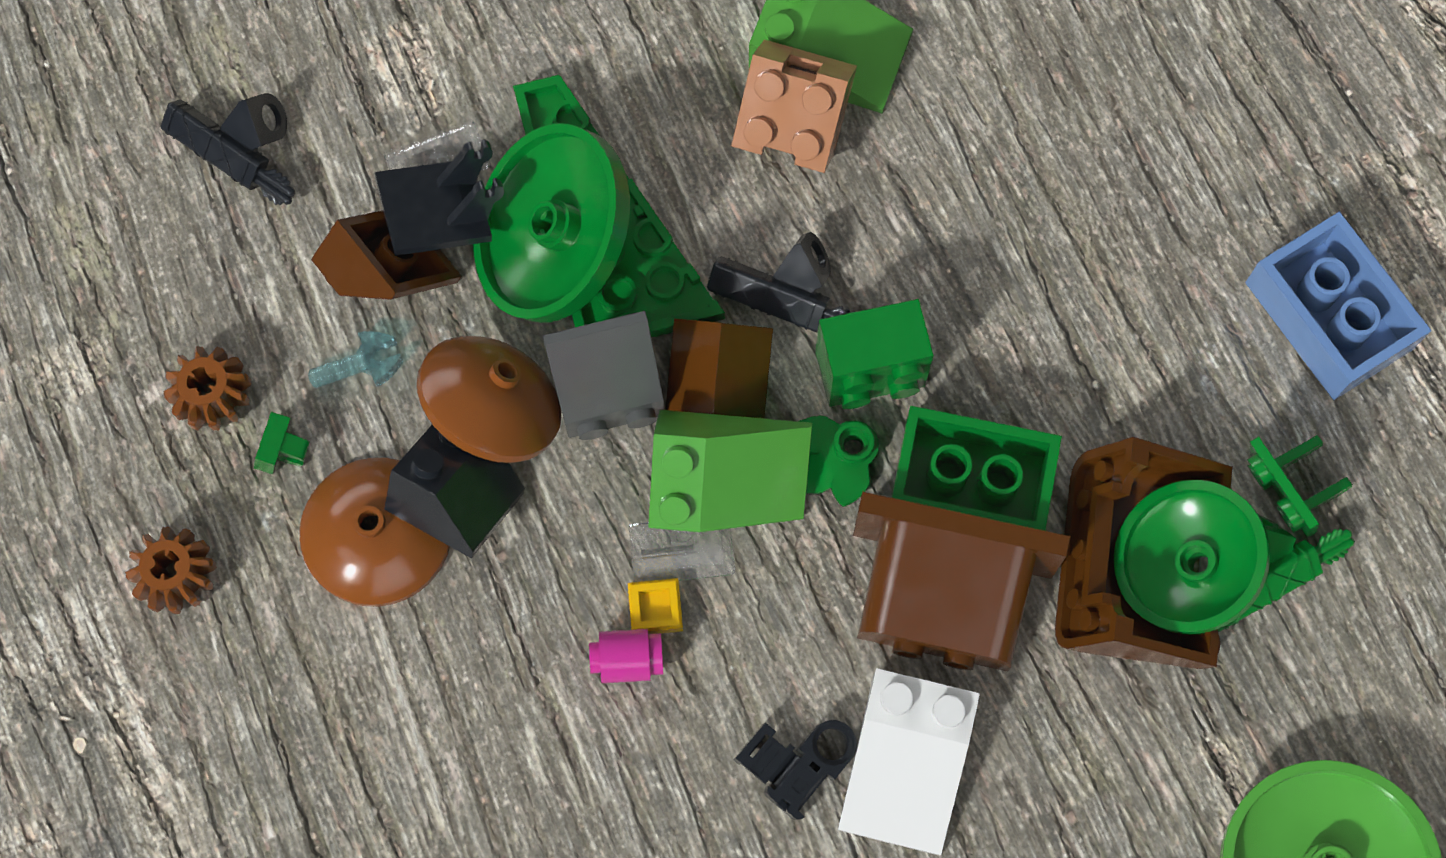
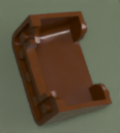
(1090, 606)

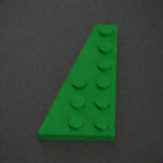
(650, 268)

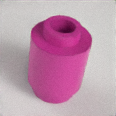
(626, 656)

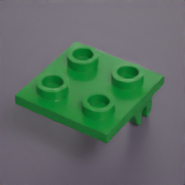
(1291, 507)

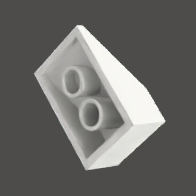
(908, 761)

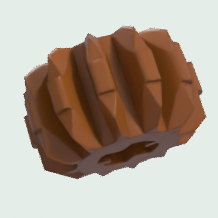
(191, 381)
(153, 576)

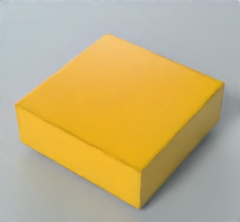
(655, 606)

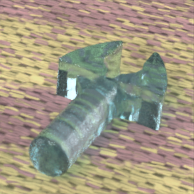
(360, 362)

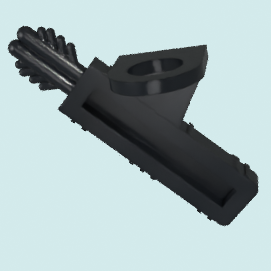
(235, 143)
(786, 294)

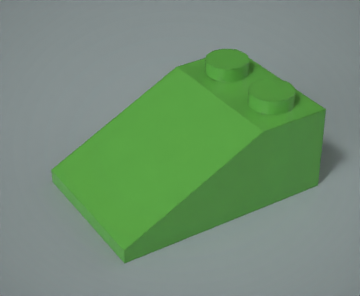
(841, 31)
(727, 471)

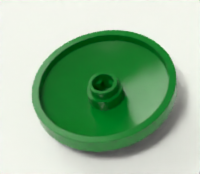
(555, 224)

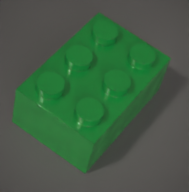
(977, 467)

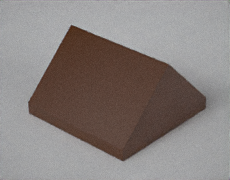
(719, 368)

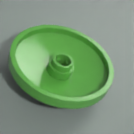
(1328, 813)

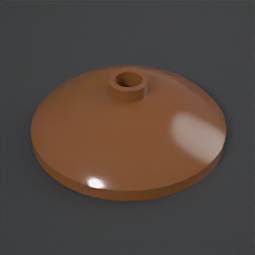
(489, 398)
(360, 564)

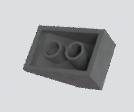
(605, 375)

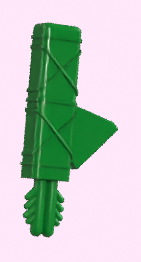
(1295, 564)

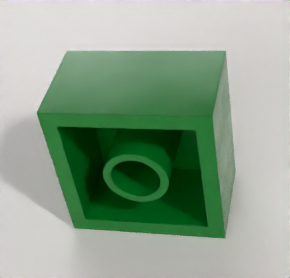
(874, 354)

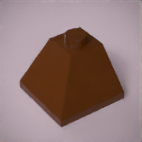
(361, 262)

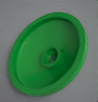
(1167, 537)

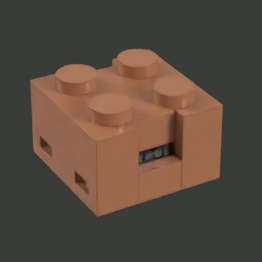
(794, 104)

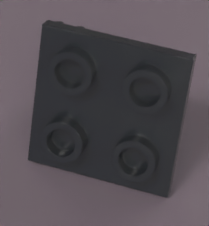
(438, 202)

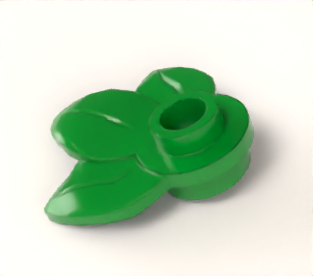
(832, 465)

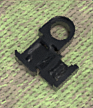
(793, 775)

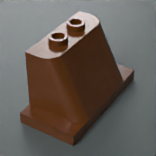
(950, 581)

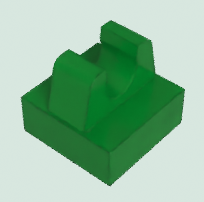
(279, 445)

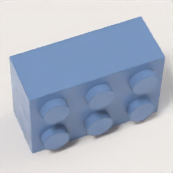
(1337, 305)

